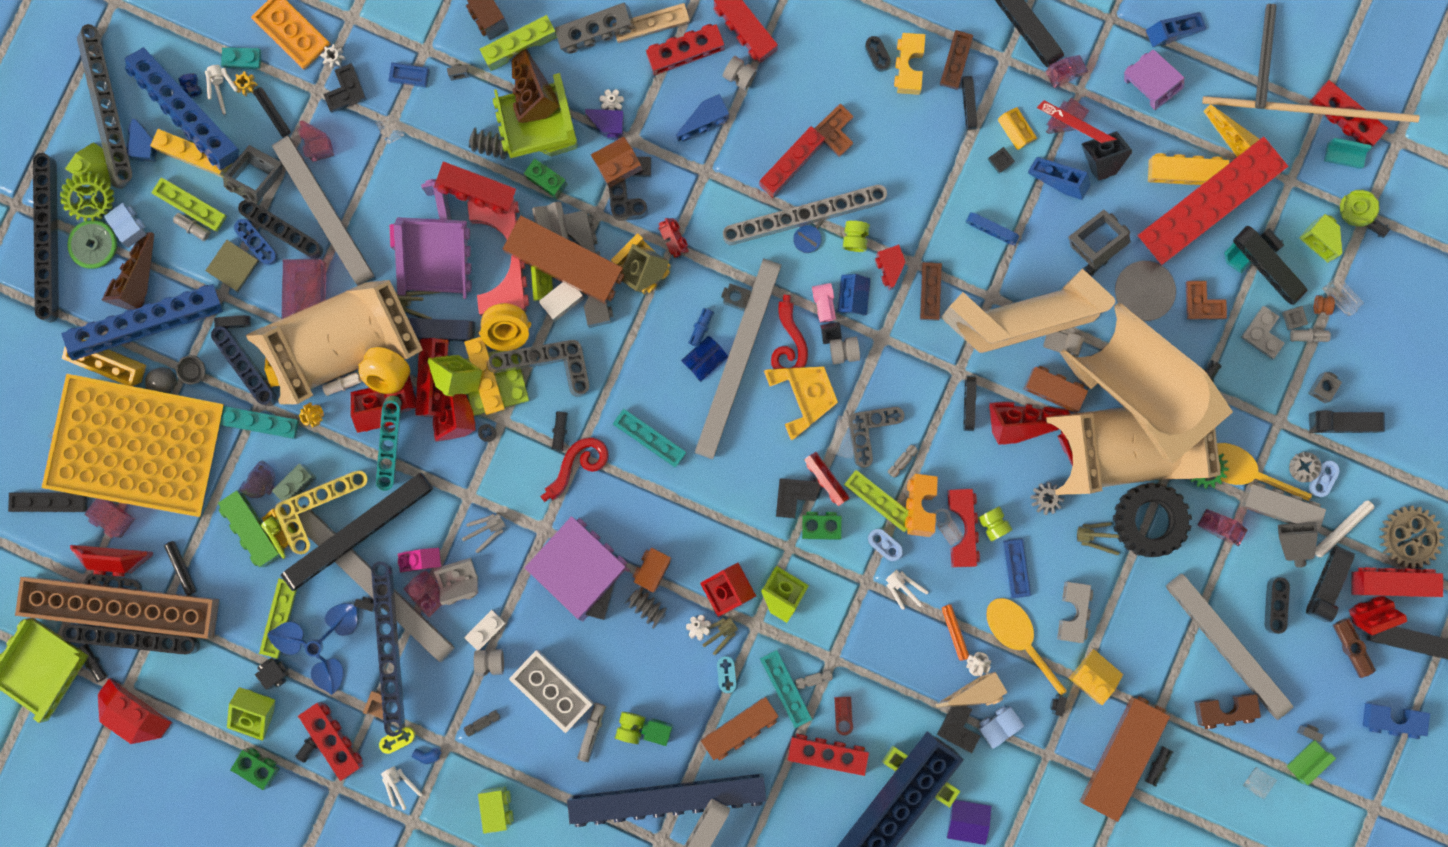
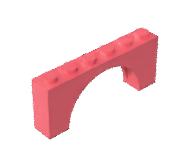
(512, 287)

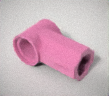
(824, 299)

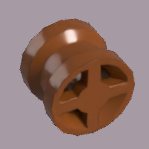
(1324, 305)

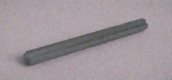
(1265, 56)

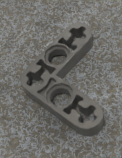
(866, 424)

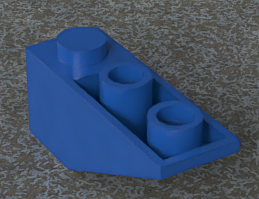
(709, 113)

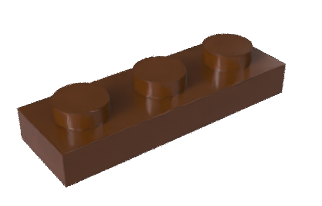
(956, 60)
(930, 291)

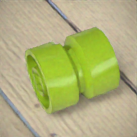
(856, 233)
(994, 522)
(630, 727)

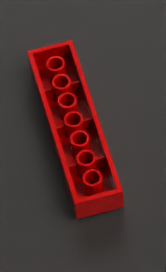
(1213, 200)

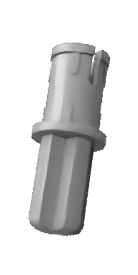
(191, 226)
(1310, 335)

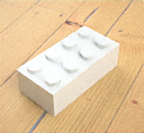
(551, 691)

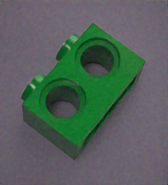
(545, 178)
(821, 531)
(657, 731)
(253, 773)

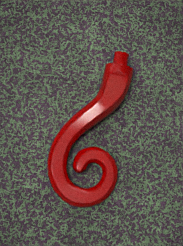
(785, 312)
(557, 487)

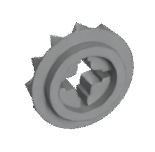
(1303, 475)

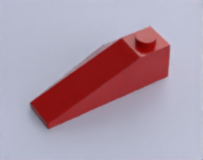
(457, 419)
(1018, 423)

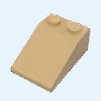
(983, 690)

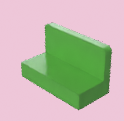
(1310, 763)

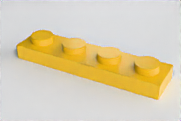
(488, 384)

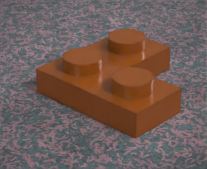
(831, 129)
(1199, 307)

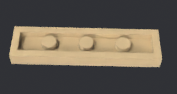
(656, 22)

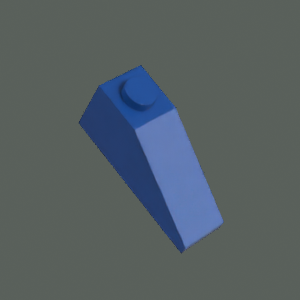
(1175, 29)
(1061, 177)

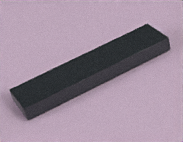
(47, 502)

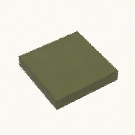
(232, 265)

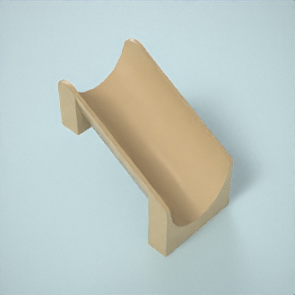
(1070, 307)
(334, 337)
(1155, 383)
(1115, 450)

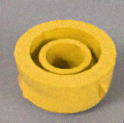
(504, 327)
(383, 370)

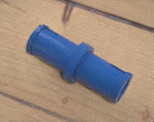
(701, 327)

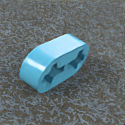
(731, 673)

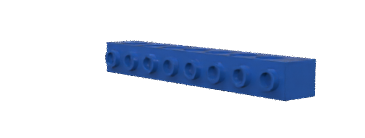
(190, 118)
(115, 337)

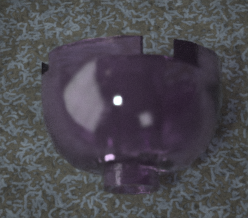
(259, 481)

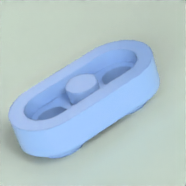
(1325, 480)
(885, 544)

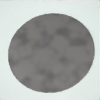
(1146, 290)

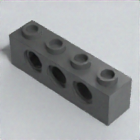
(585, 25)

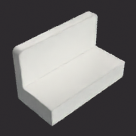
(561, 300)

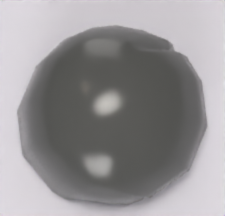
(190, 369)
(161, 380)

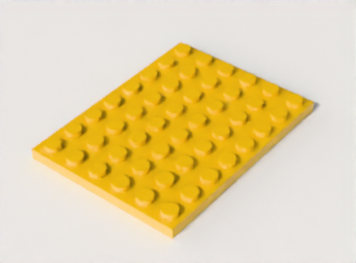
(132, 445)

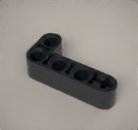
(628, 204)
(1346, 422)
(1329, 585)

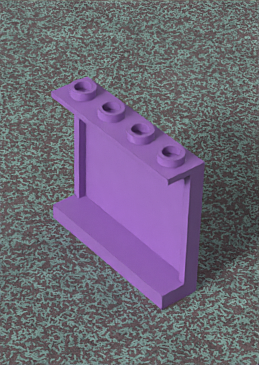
(432, 255)
(576, 567)

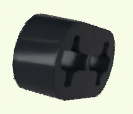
(874, 55)
(233, 322)

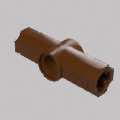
(1359, 659)

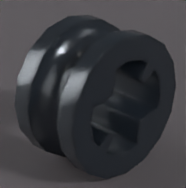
(488, 438)

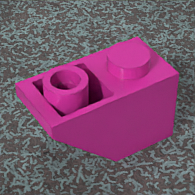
(419, 560)

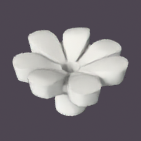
(611, 104)
(700, 629)

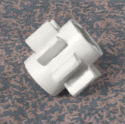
(327, 56)
(978, 664)

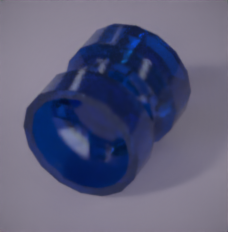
(190, 85)

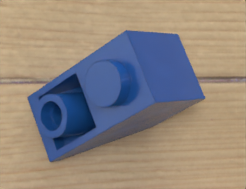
(139, 143)

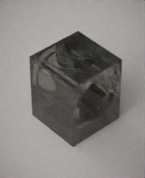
(740, 304)

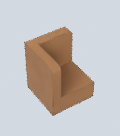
(374, 704)

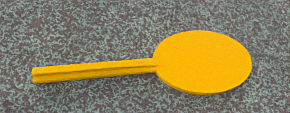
(1244, 470)
(1015, 631)

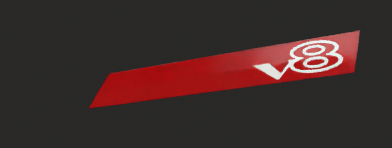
(1074, 122)

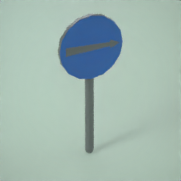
(808, 238)

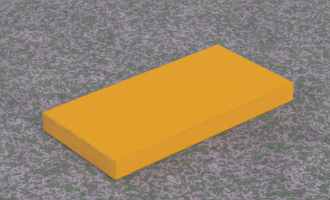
(291, 31)

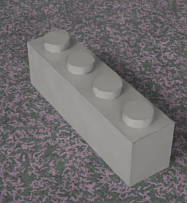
(1280, 506)

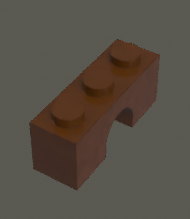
(1244, 709)

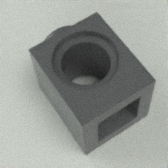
(1318, 391)

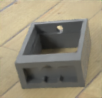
(259, 160)
(1094, 259)

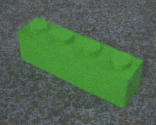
(248, 527)

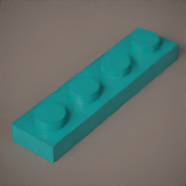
(259, 422)
(649, 438)
(785, 689)

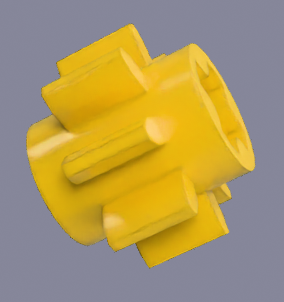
(248, 87)
(311, 414)

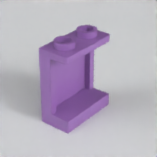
(1154, 78)
(441, 199)

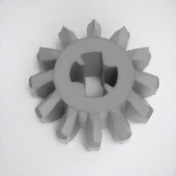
(1046, 506)

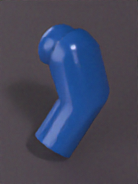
(427, 758)

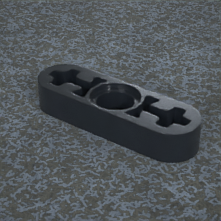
(969, 103)
(969, 403)
(128, 582)

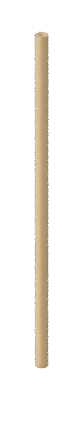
(1313, 109)

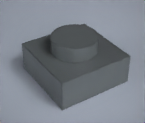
(457, 72)
(1295, 318)
(1310, 732)

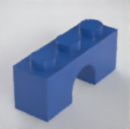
(1379, 718)

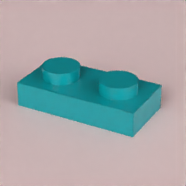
(241, 58)

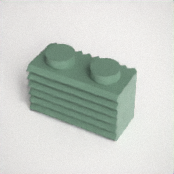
(294, 482)

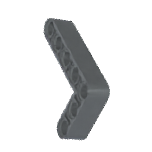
(545, 358)

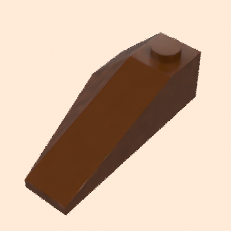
(533, 93)
(132, 283)

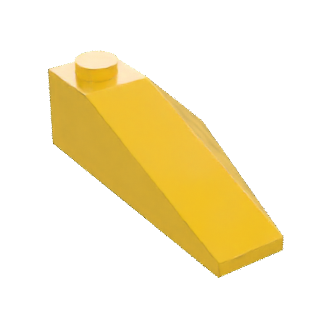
(1234, 134)

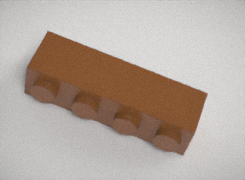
(740, 728)

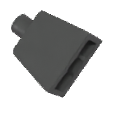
(1298, 542)

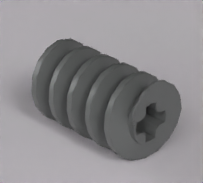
(487, 143)
(647, 607)

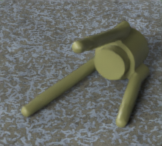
(406, 299)
(1086, 533)
(727, 628)

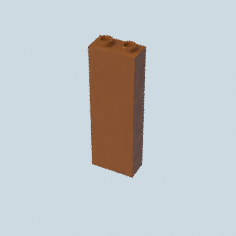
(564, 260)
(1125, 758)

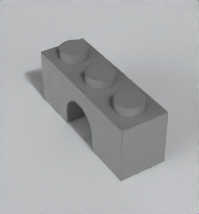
(1079, 596)

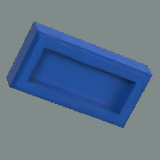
(408, 74)

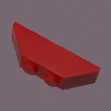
(110, 559)
(129, 715)

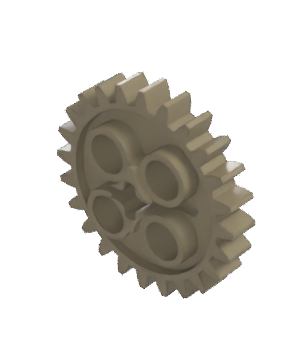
(1419, 552)

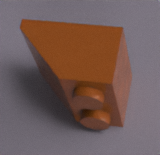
(616, 162)
(652, 570)

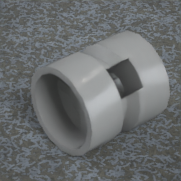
(740, 73)
(844, 350)
(488, 662)

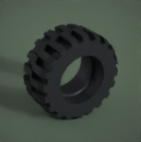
(1177, 517)

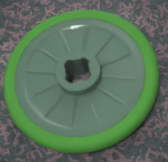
(102, 250)

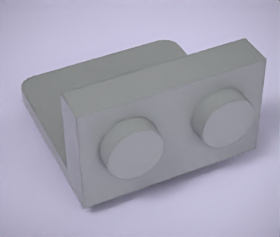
(457, 581)

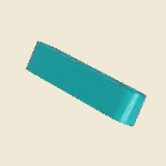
(384, 451)

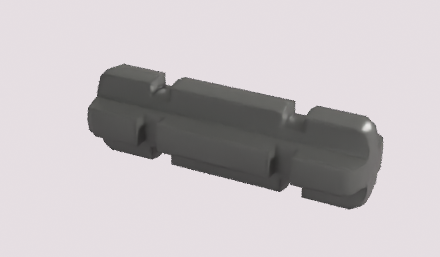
(482, 723)

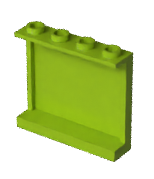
(537, 134)
(38, 668)

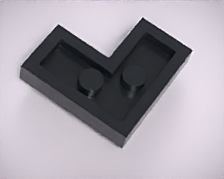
(349, 92)
(791, 491)
(954, 731)

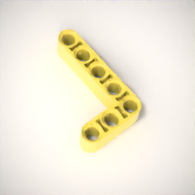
(313, 501)

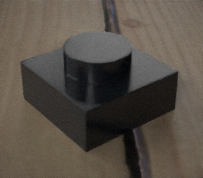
(1001, 160)
(646, 167)
(830, 332)
(365, 603)
(1058, 705)

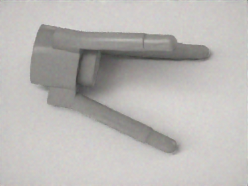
(494, 523)

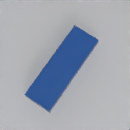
(1017, 568)

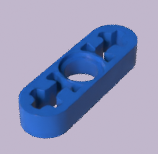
(992, 228)
(243, 235)

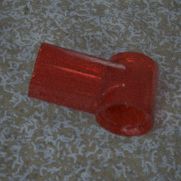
(843, 712)

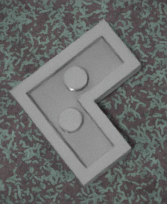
(1258, 333)

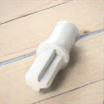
(341, 384)

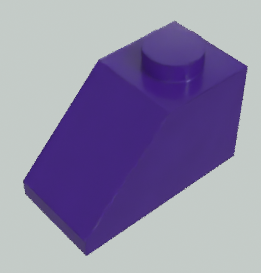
(608, 122)

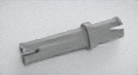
(591, 732)

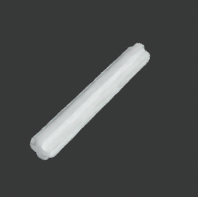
(1347, 525)

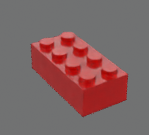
(1397, 582)

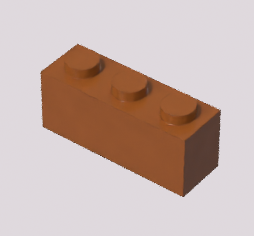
(1056, 389)

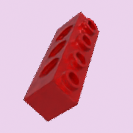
(679, 58)
(1373, 127)
(429, 399)
(320, 736)
(856, 766)

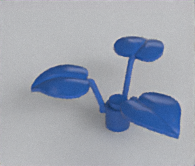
(325, 674)

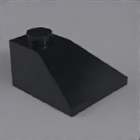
(1107, 157)

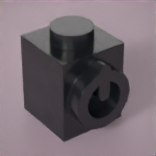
(272, 673)

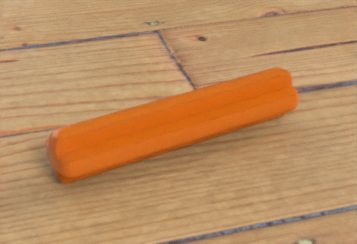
(955, 632)

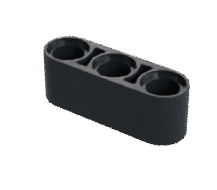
(1283, 597)

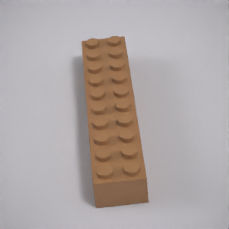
(117, 607)

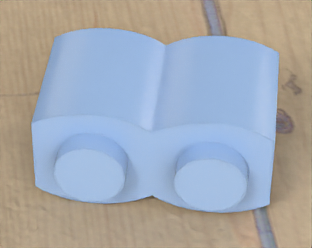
(125, 224)
(1000, 727)

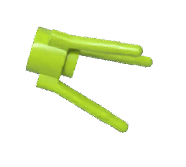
(272, 528)

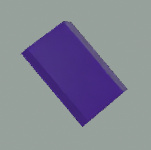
(969, 822)

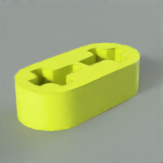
(399, 744)

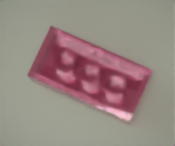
(302, 284)

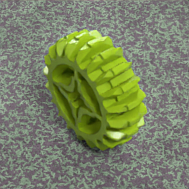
(79, 208)

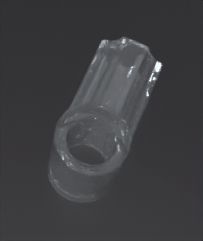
(948, 528)

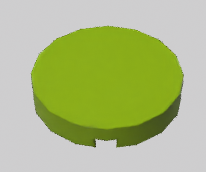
(1359, 208)

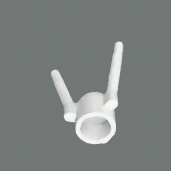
(216, 75)
(896, 580)
(390, 778)

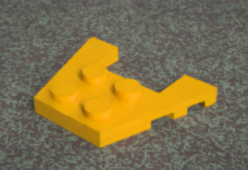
(811, 391)

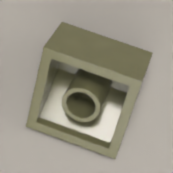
(643, 268)

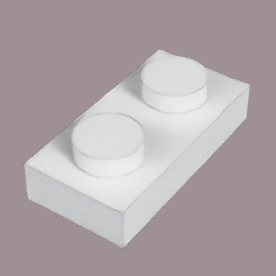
(484, 630)

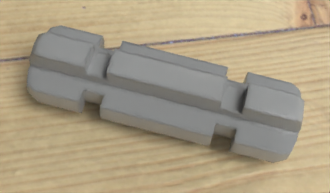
(902, 461)
(813, 679)

